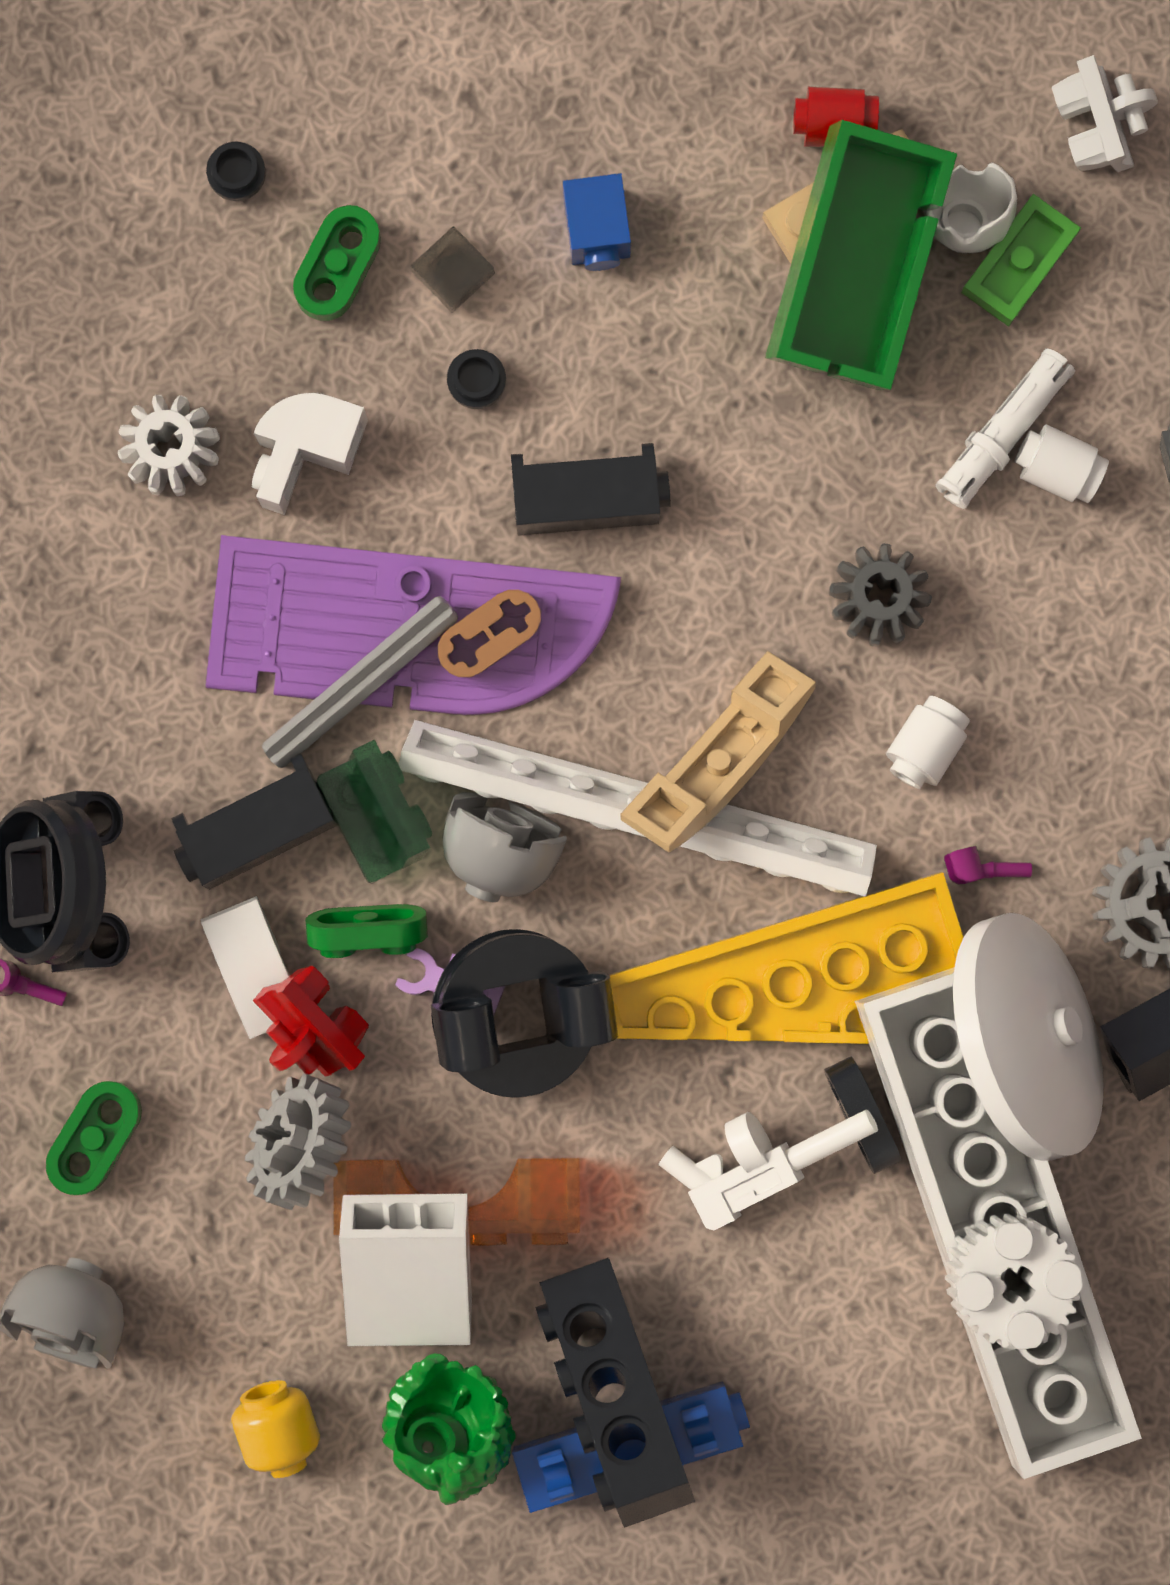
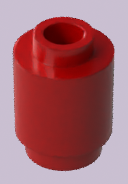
(829, 105)

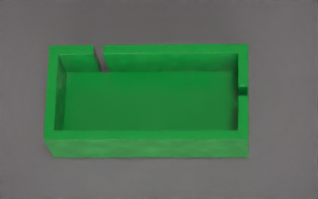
(860, 255)

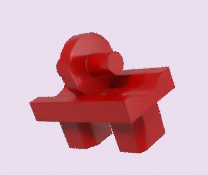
(304, 1031)

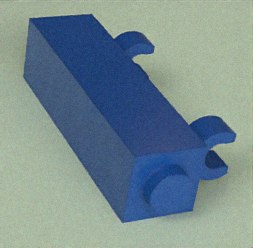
(700, 1422)

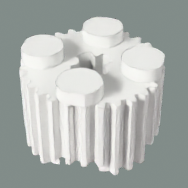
(1041, 1301)

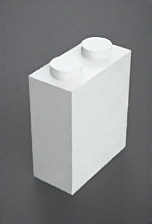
(406, 1269)

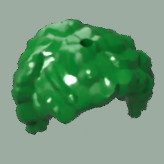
(455, 1419)

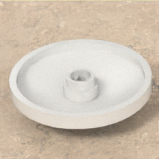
(1028, 1037)

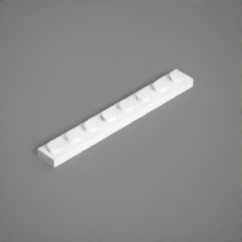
(601, 796)

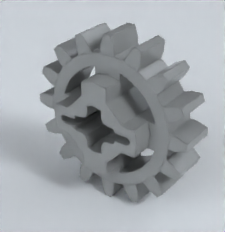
(1151, 875)
(297, 1142)

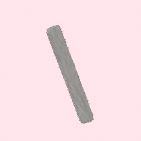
(360, 681)

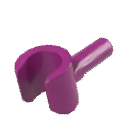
(966, 867)
(23, 985)

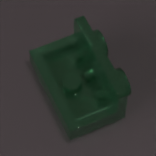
(374, 812)

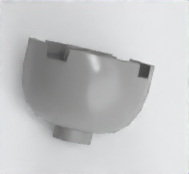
(499, 848)
(66, 1313)

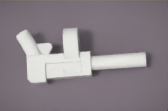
(761, 1168)

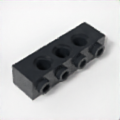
(656, 1478)

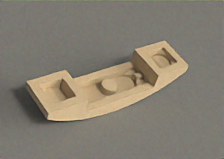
(724, 757)

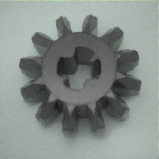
(872, 613)

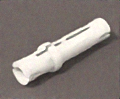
(990, 447)

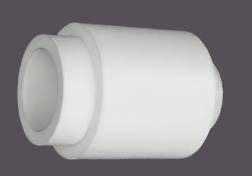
(1061, 464)
(928, 742)

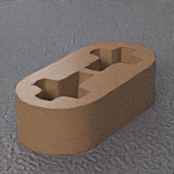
(482, 620)

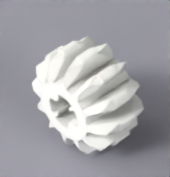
(178, 462)

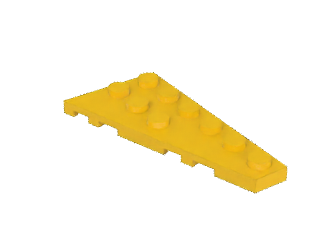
(796, 974)

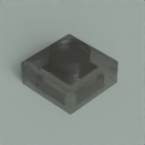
(452, 269)

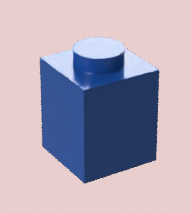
(597, 221)

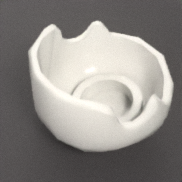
(976, 209)

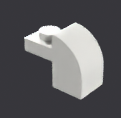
(302, 429)

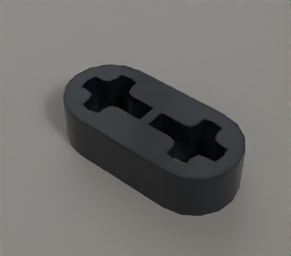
(854, 1097)

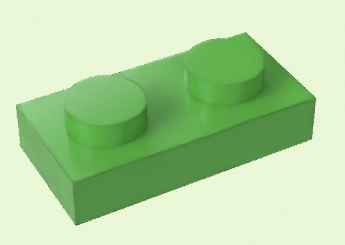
(1021, 260)

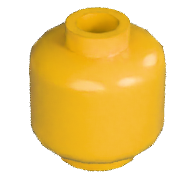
(275, 1428)

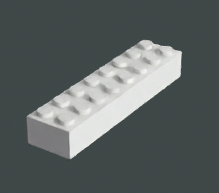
(1047, 1399)

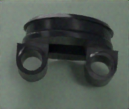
(72, 834)
(574, 1003)

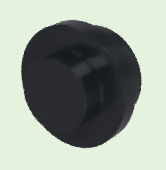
(236, 171)
(476, 379)

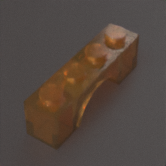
(537, 1198)

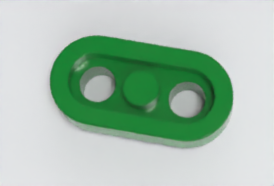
(334, 264)
(344, 930)
(94, 1137)

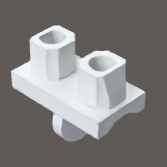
(1091, 91)

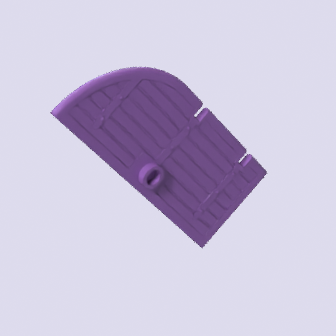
(327, 607)

